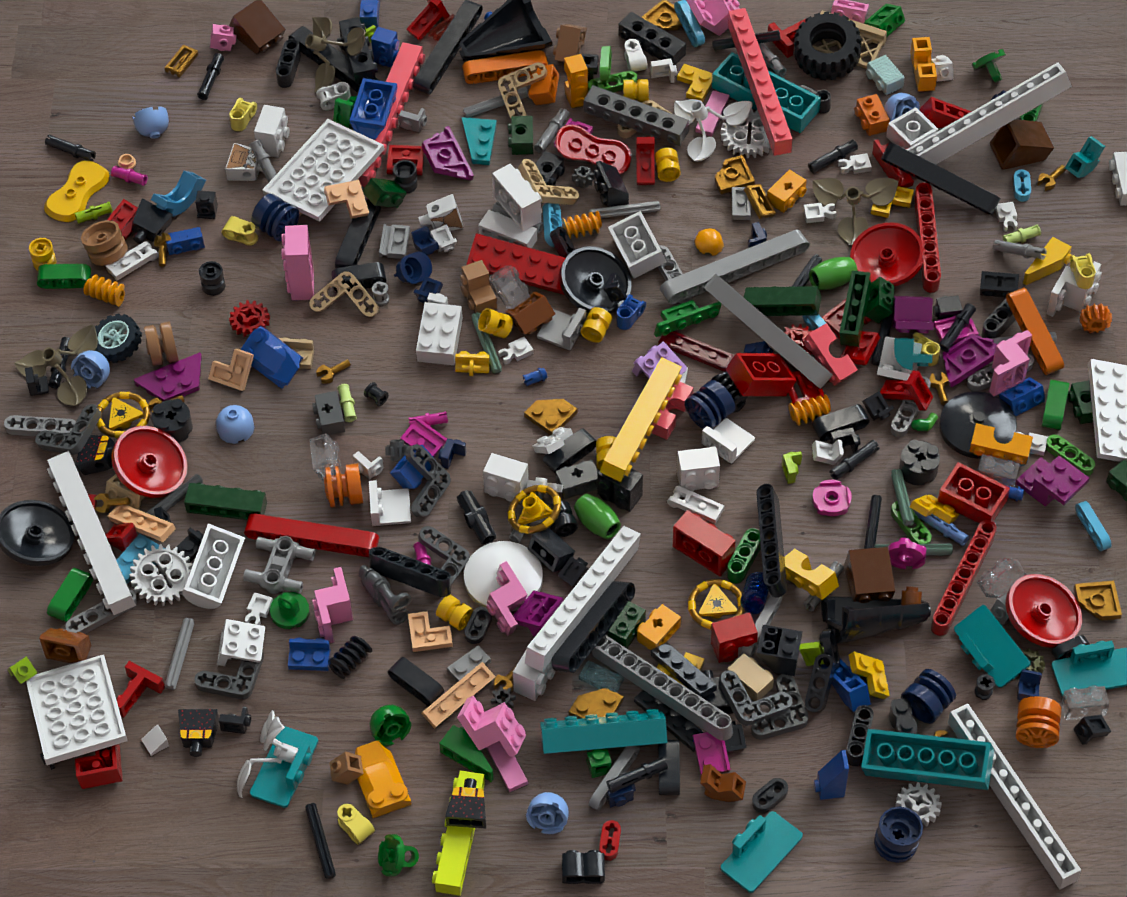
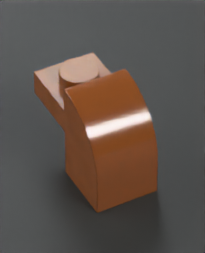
(722, 787)

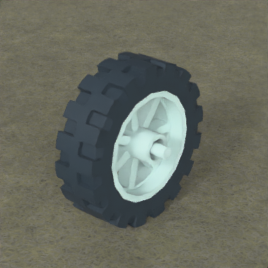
(120, 348)

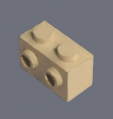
(753, 677)

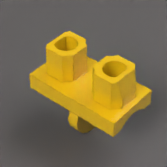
(472, 363)

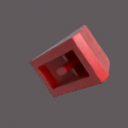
(121, 535)

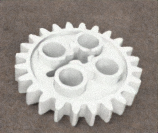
(736, 137)
(145, 583)

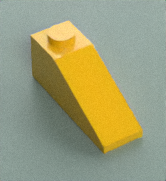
(1057, 255)

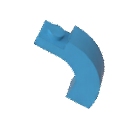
(182, 195)

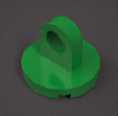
(989, 61)
(289, 610)
(392, 855)

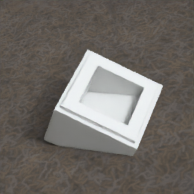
(155, 740)

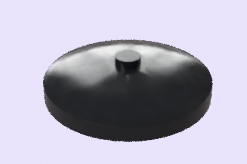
(585, 275)
(974, 407)
(35, 533)

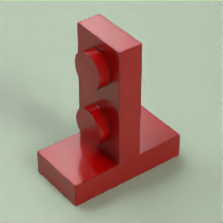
(427, 19)
(787, 35)
(645, 160)
(912, 389)
(139, 682)

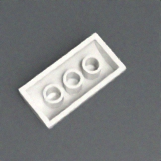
(212, 567)

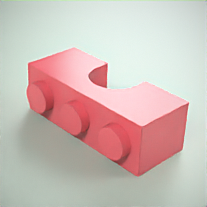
(818, 342)
(667, 420)

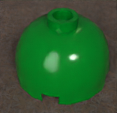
(389, 724)

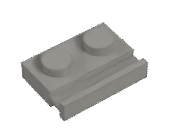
(394, 241)

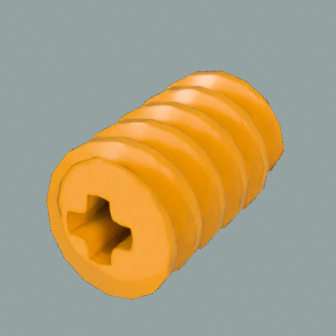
(582, 225)
(105, 290)
(809, 409)

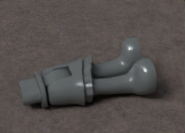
(382, 595)

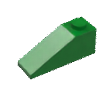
(461, 749)

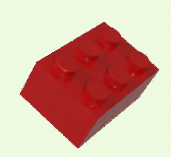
(760, 374)
(973, 494)
(703, 542)

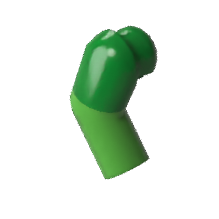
(924, 424)

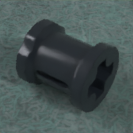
(376, 394)
(984, 688)

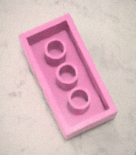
(298, 262)

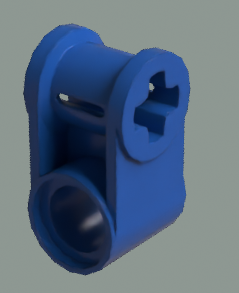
(629, 312)

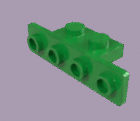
(684, 315)

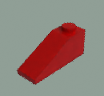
(941, 112)

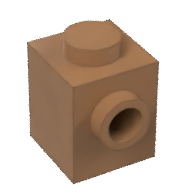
(346, 768)

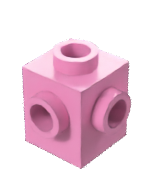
(222, 37)

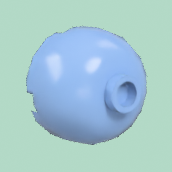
(900, 104)
(151, 122)
(91, 367)
(234, 424)
(548, 812)

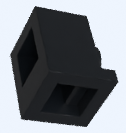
(591, 62)
(206, 204)

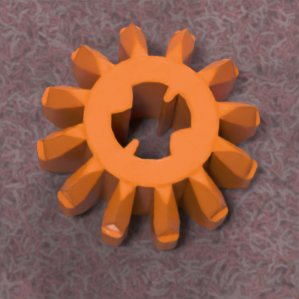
(1095, 318)

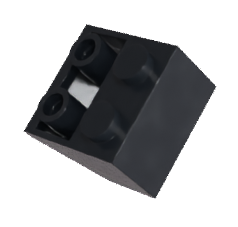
(610, 185)
(623, 493)
(779, 649)

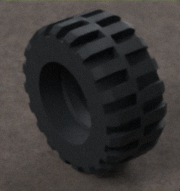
(827, 27)

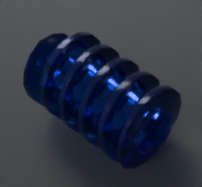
(754, 593)

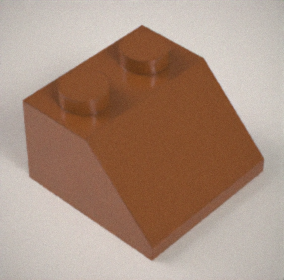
(531, 313)
(65, 645)

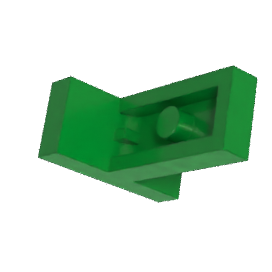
(343, 111)

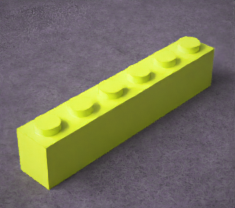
(456, 848)

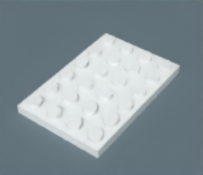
(326, 159)
(1109, 408)
(75, 709)

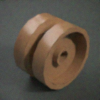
(104, 243)
(161, 343)

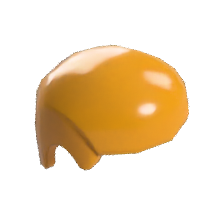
(709, 241)

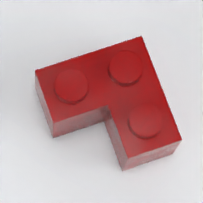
(731, 634)
(100, 768)

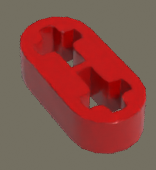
(614, 841)

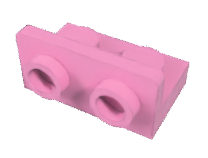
(853, 10)

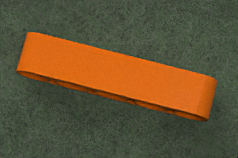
(496, 67)
(1041, 340)

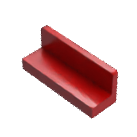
(904, 179)

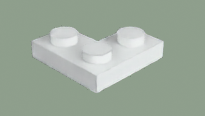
(555, 441)

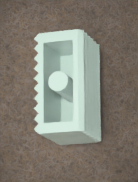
(885, 75)

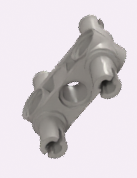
(279, 565)

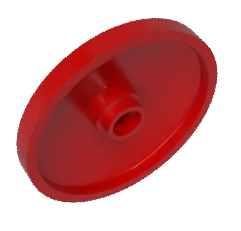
(889, 252)
(149, 461)
(1043, 610)

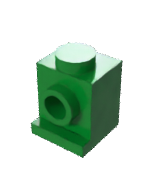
(596, 759)

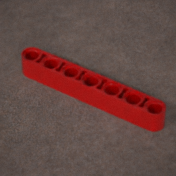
(927, 232)
(312, 534)
(961, 584)

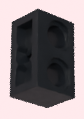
(998, 284)

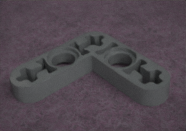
(89, 417)
(432, 477)
(451, 561)
(235, 683)
(747, 705)
(788, 717)

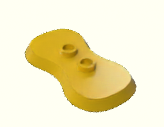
(82, 183)

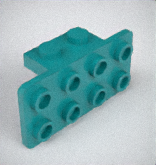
(991, 646)
(1092, 665)
(278, 781)
(760, 850)

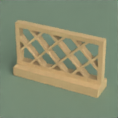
(868, 35)

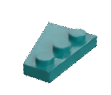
(480, 138)

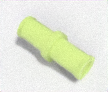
(1022, 235)
(346, 403)

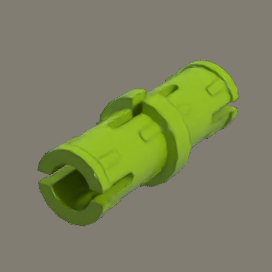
(93, 212)

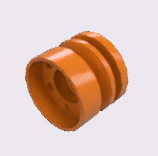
(343, 485)
(1038, 722)

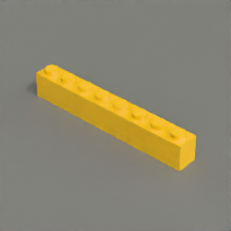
(640, 420)

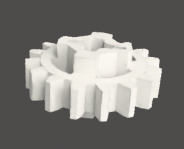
(919, 795)

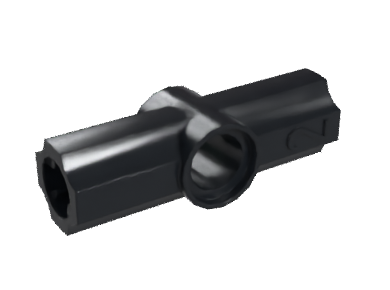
(476, 517)

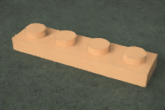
(144, 522)
(458, 694)

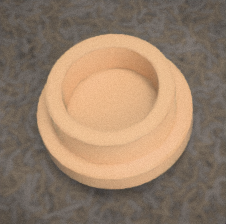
(127, 161)

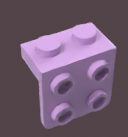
(650, 360)

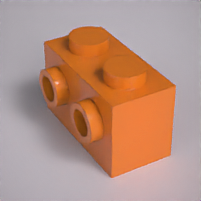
(545, 90)
(872, 115)

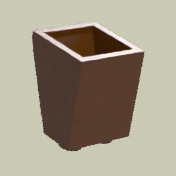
(257, 27)
(1021, 144)
(869, 574)

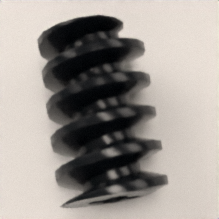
(728, 383)
(347, 655)

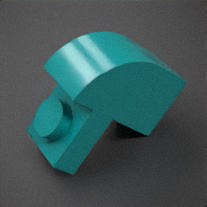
(1087, 159)
(905, 354)

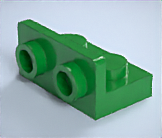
(887, 18)

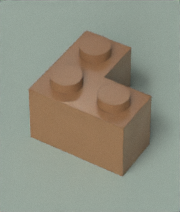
(569, 41)
(477, 287)

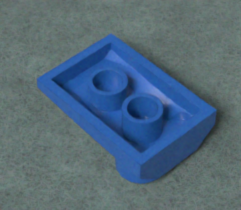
(373, 107)
(272, 356)

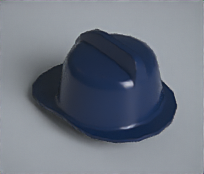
(413, 268)

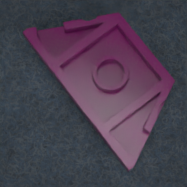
(446, 155)
(968, 357)
(174, 379)

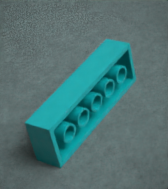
(796, 103)
(603, 732)
(928, 759)

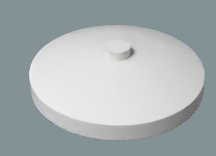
(483, 565)

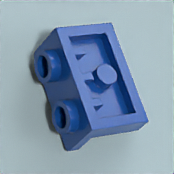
(185, 241)
(1024, 396)
(309, 654)

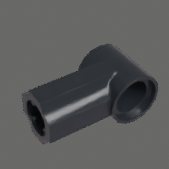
(825, 101)

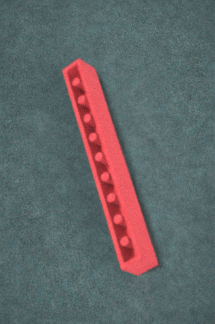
(403, 73)
(759, 82)

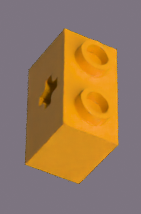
(787, 191)
(658, 628)

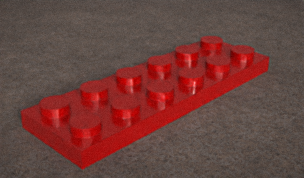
(534, 266)

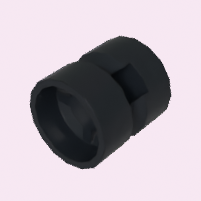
(405, 175)
(212, 278)
(565, 522)

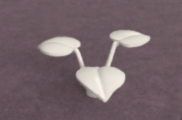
(703, 147)
(283, 751)

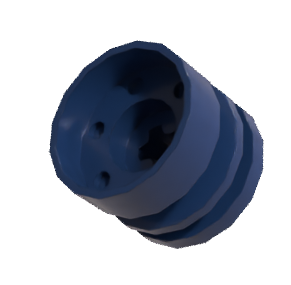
(273, 215)
(710, 404)
(929, 695)
(898, 824)

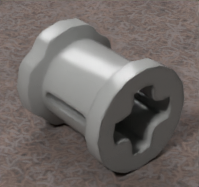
(383, 288)

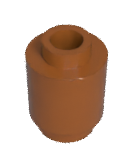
(911, 596)

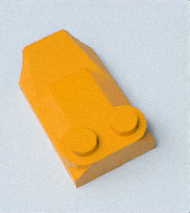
(381, 780)

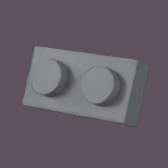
(740, 204)
(467, 663)

